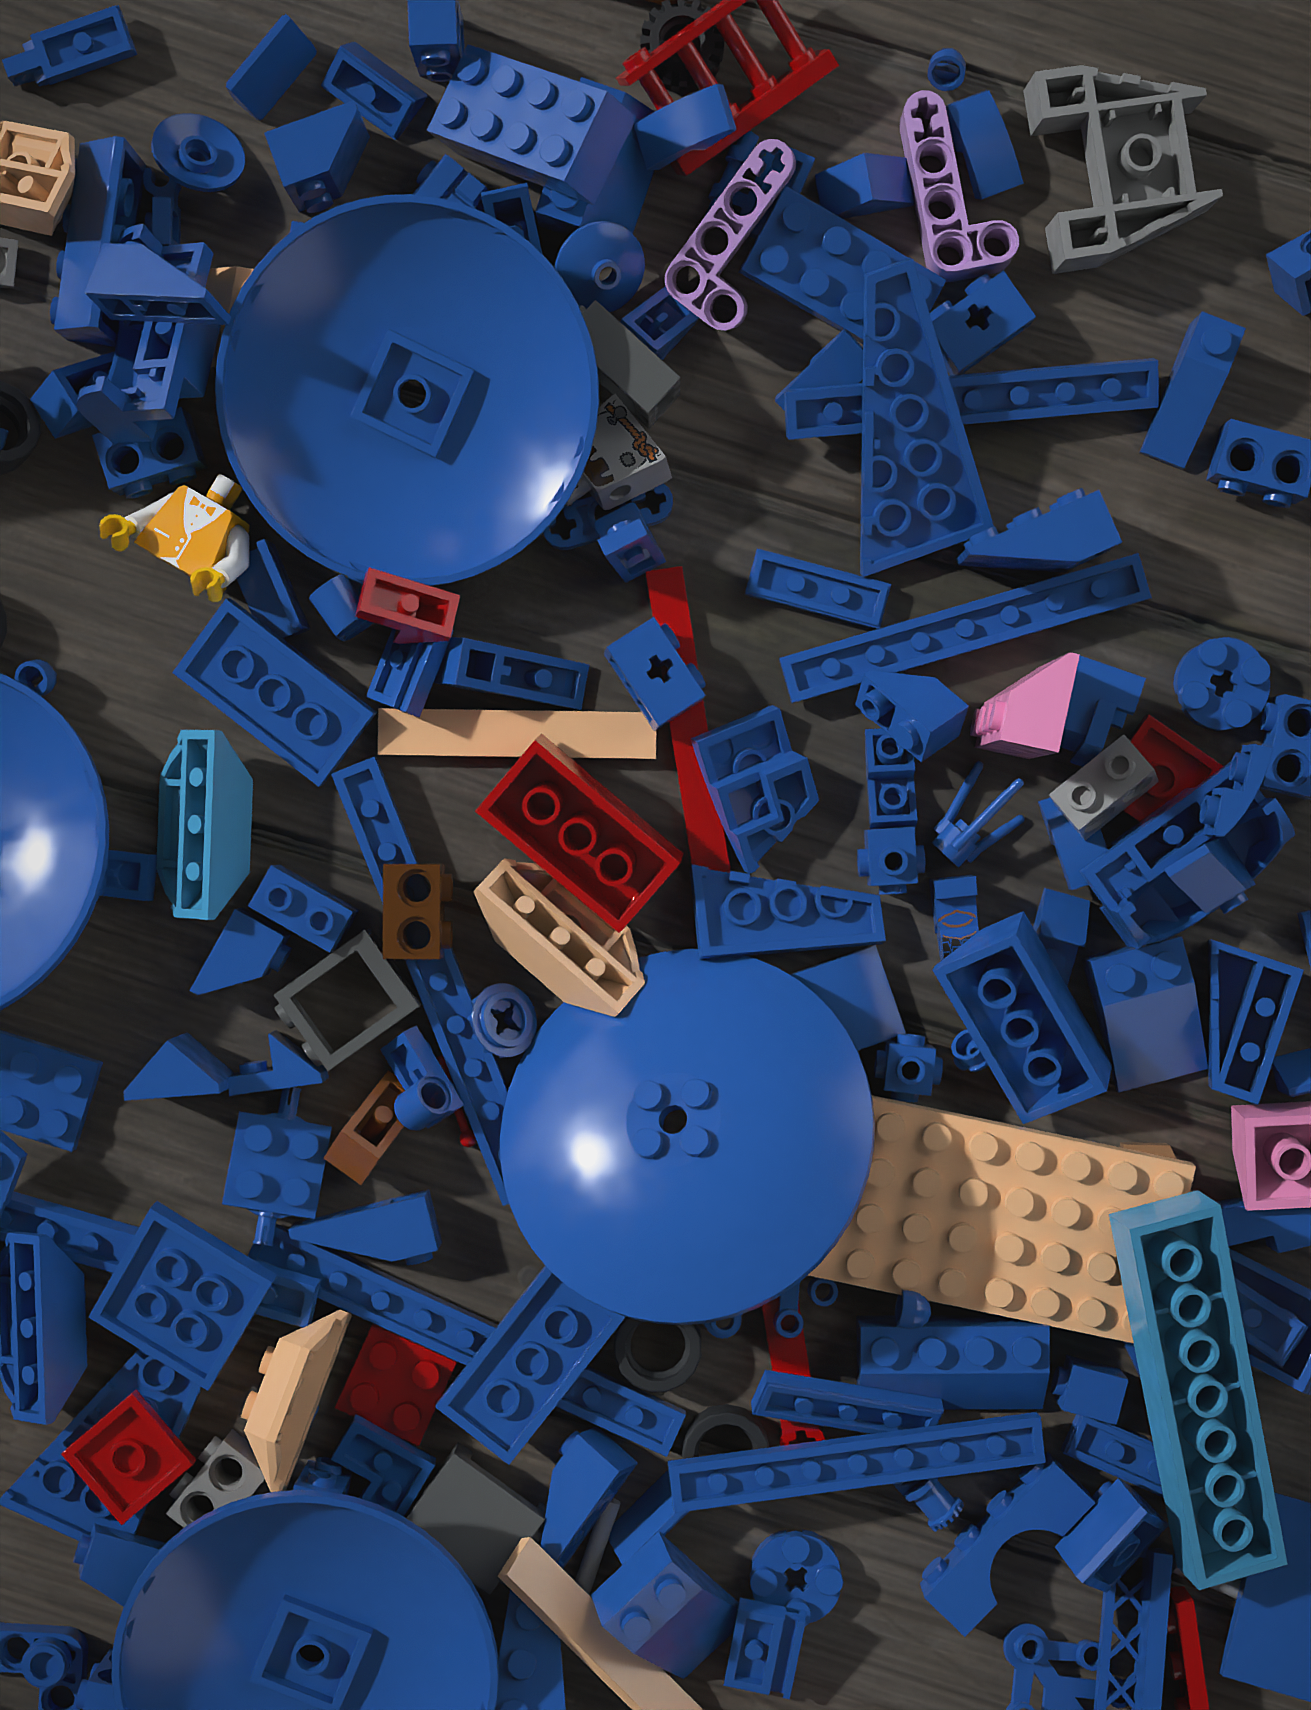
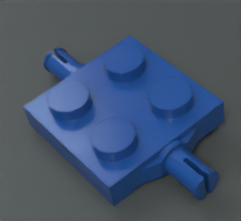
(276, 1165)

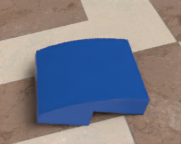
(857, 995)

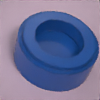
(46, 1662)

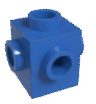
(909, 859)
(895, 1054)

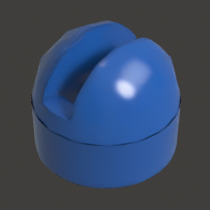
(944, 75)
(33, 669)
(911, 1310)

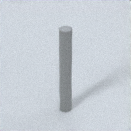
(596, 1546)

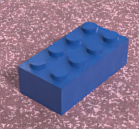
(532, 123)

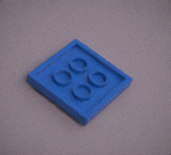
(182, 1295)

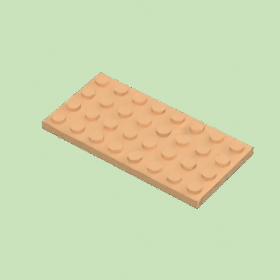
(998, 1218)

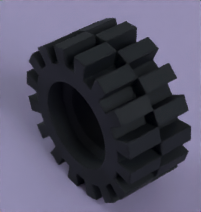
(676, 17)

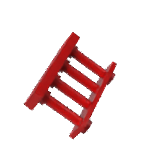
(767, 91)

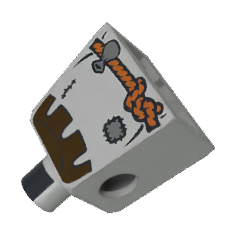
(621, 459)

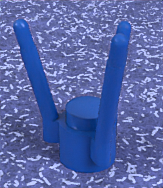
(959, 840)

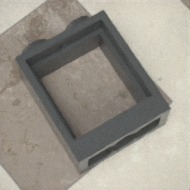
(630, 367)
(384, 970)

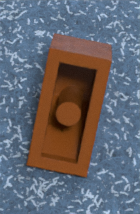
(368, 1132)

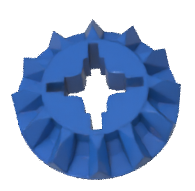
(519, 1017)

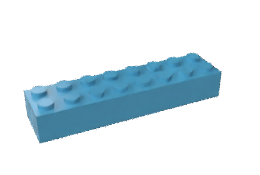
(1198, 1388)

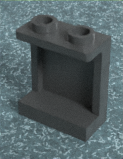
(475, 1517)

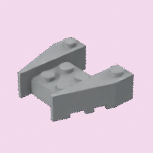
(1133, 160)

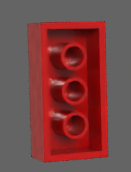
(580, 833)

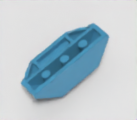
(203, 824)

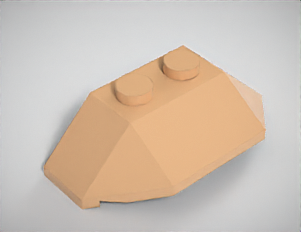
(35, 176)
(559, 938)
(290, 1395)

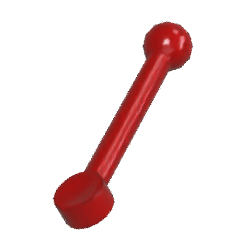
(467, 1136)

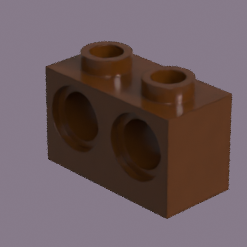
(402, 910)

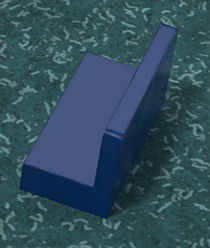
(271, 592)

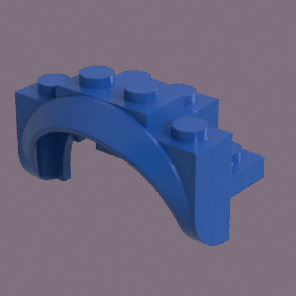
(153, 360)
(1131, 875)

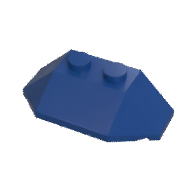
(40, 1326)

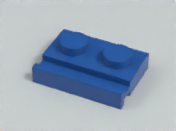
(406, 674)
(764, 1648)

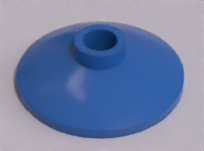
(198, 152)
(593, 249)

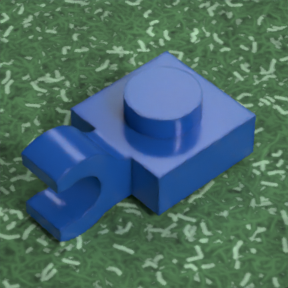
(165, 217)

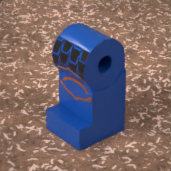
(954, 911)

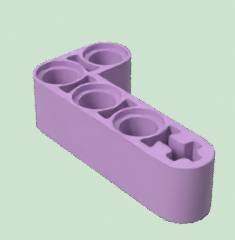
(946, 188)
(737, 230)

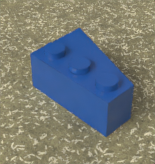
(1246, 1017)

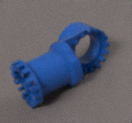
(932, 1500)

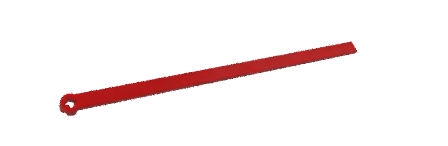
(709, 850)

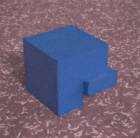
(1097, 701)

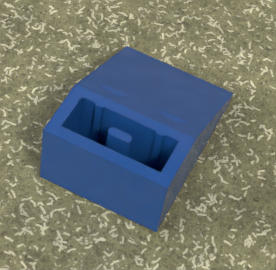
(1057, 541)

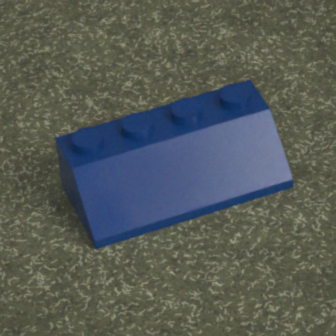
(102, 206)
(1024, 1019)
(958, 1360)

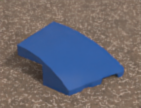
(755, 782)

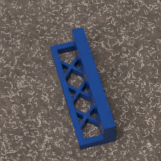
(1150, 1635)

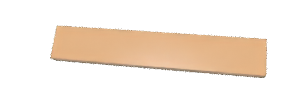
(513, 731)
(576, 1622)

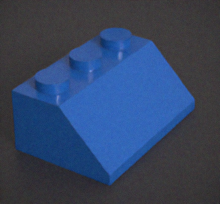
(622, 192)

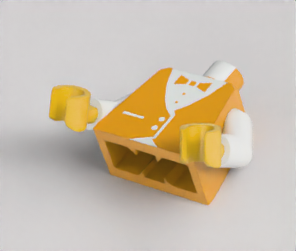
(190, 534)

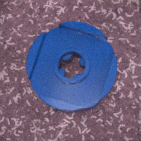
(1247, 673)
(794, 1551)

